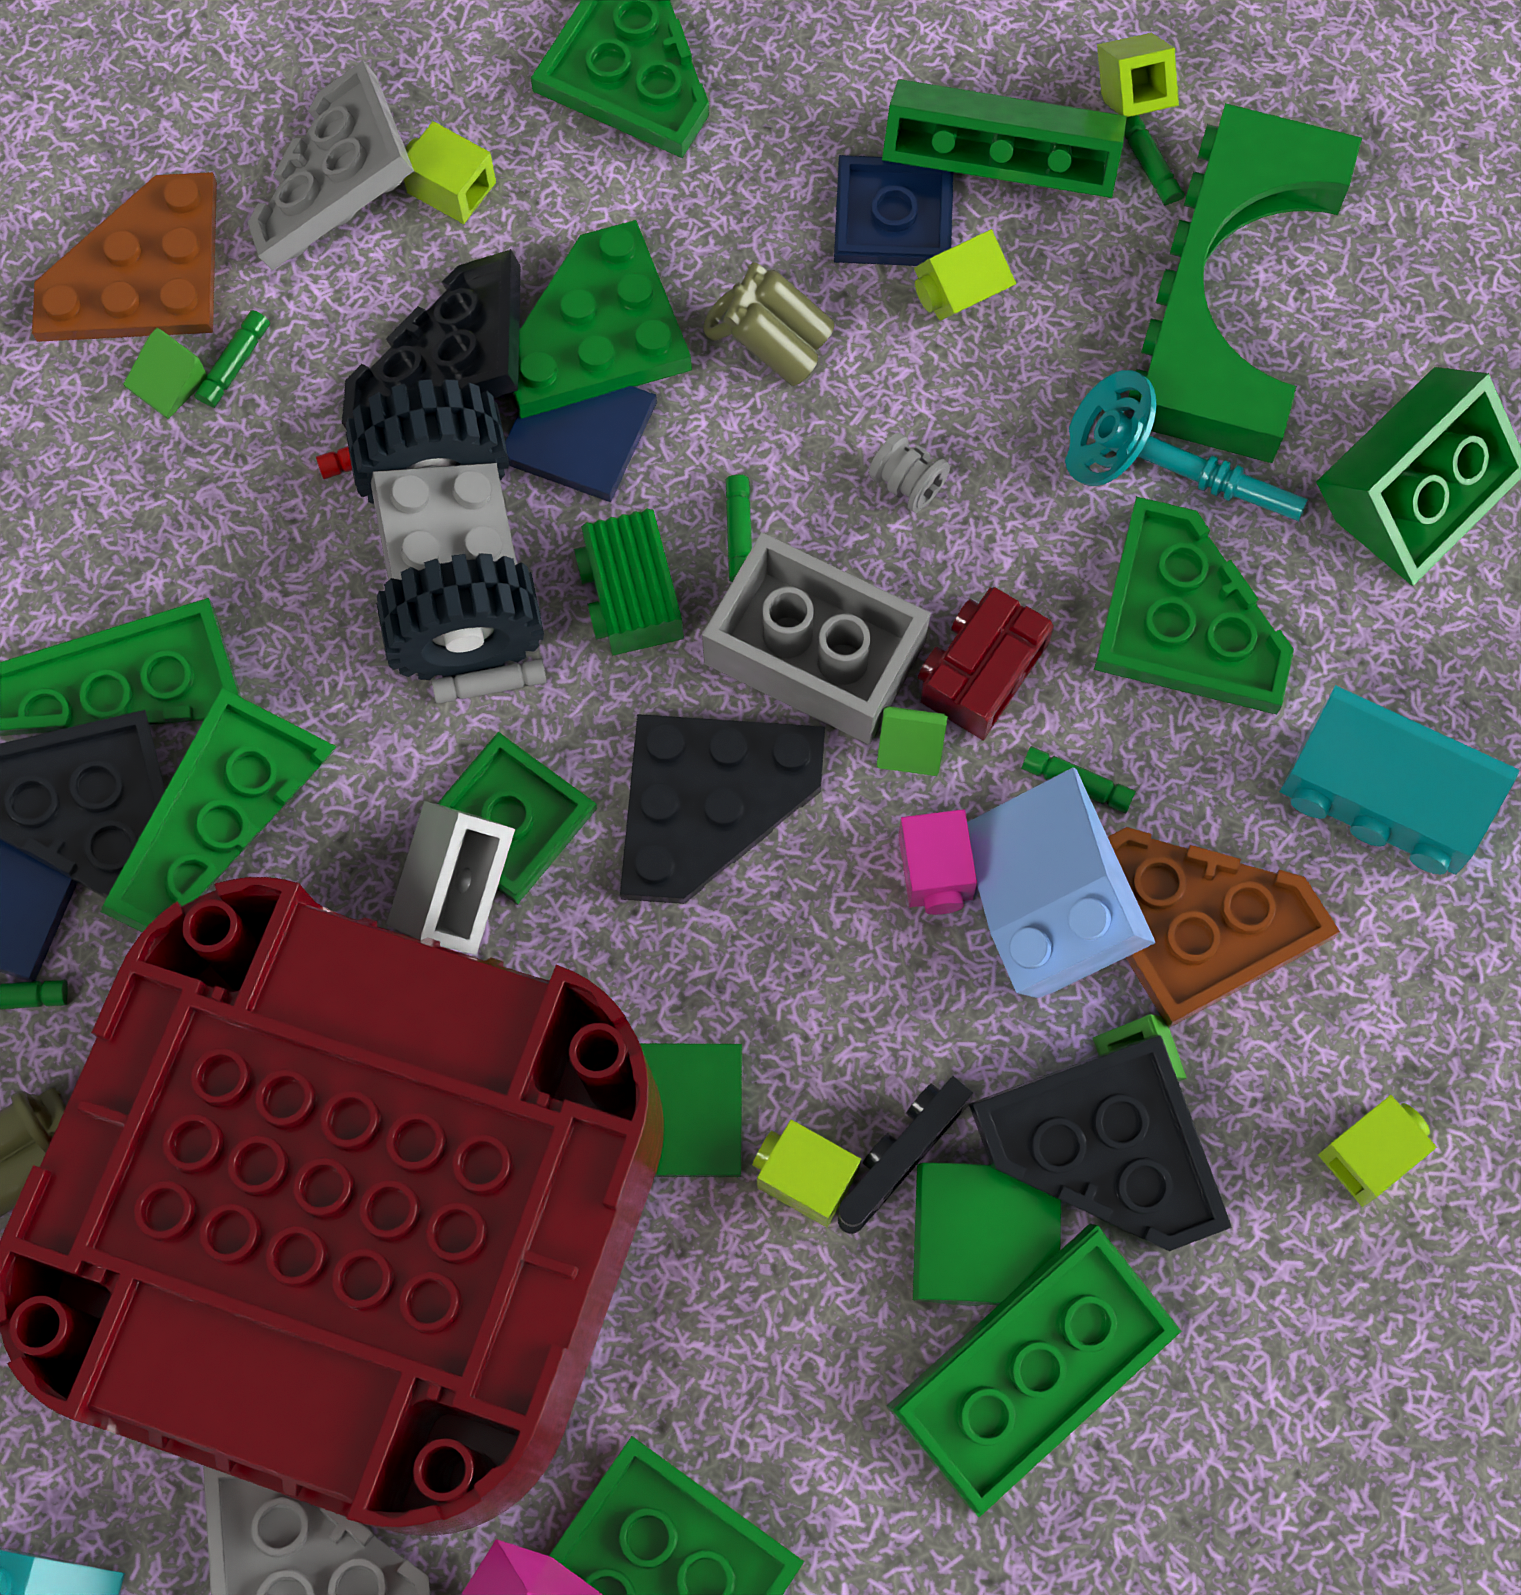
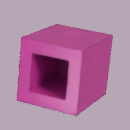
(937, 861)

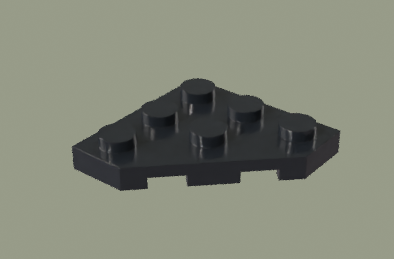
(466, 339)
(81, 796)
(708, 797)
(1109, 1143)

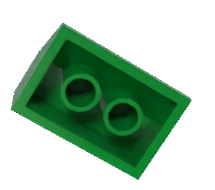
(1426, 471)

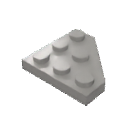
(347, 164)
(289, 1547)

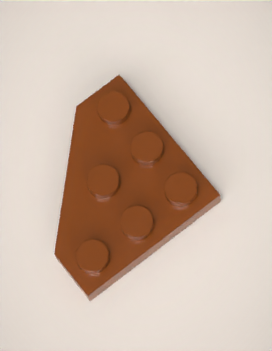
(137, 268)
(1213, 922)

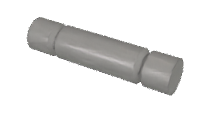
(489, 681)

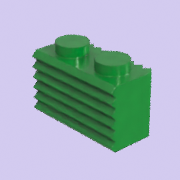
(631, 582)

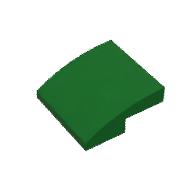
(978, 1234)

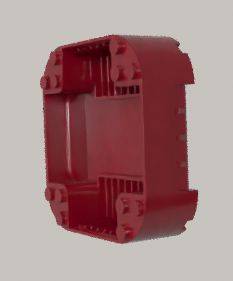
(333, 1210)

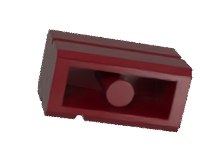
(985, 661)

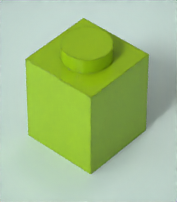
(1138, 74)
(449, 172)
(963, 276)
(1378, 1149)
(805, 1171)

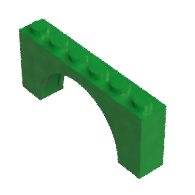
(1253, 171)

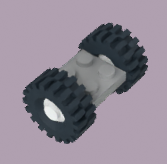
(453, 581)

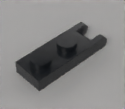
(895, 1159)

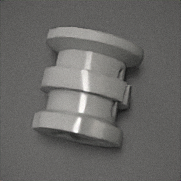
(908, 471)

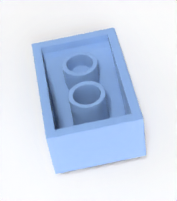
(1054, 888)

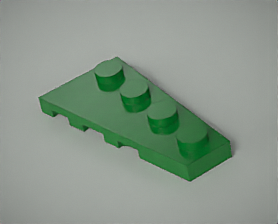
(155, 664)
(217, 803)

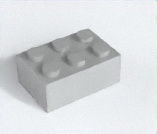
(815, 637)

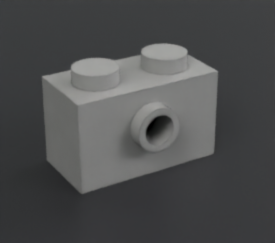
(450, 877)

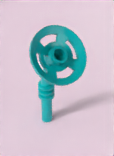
(1132, 439)

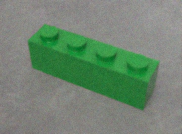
(1004, 138)

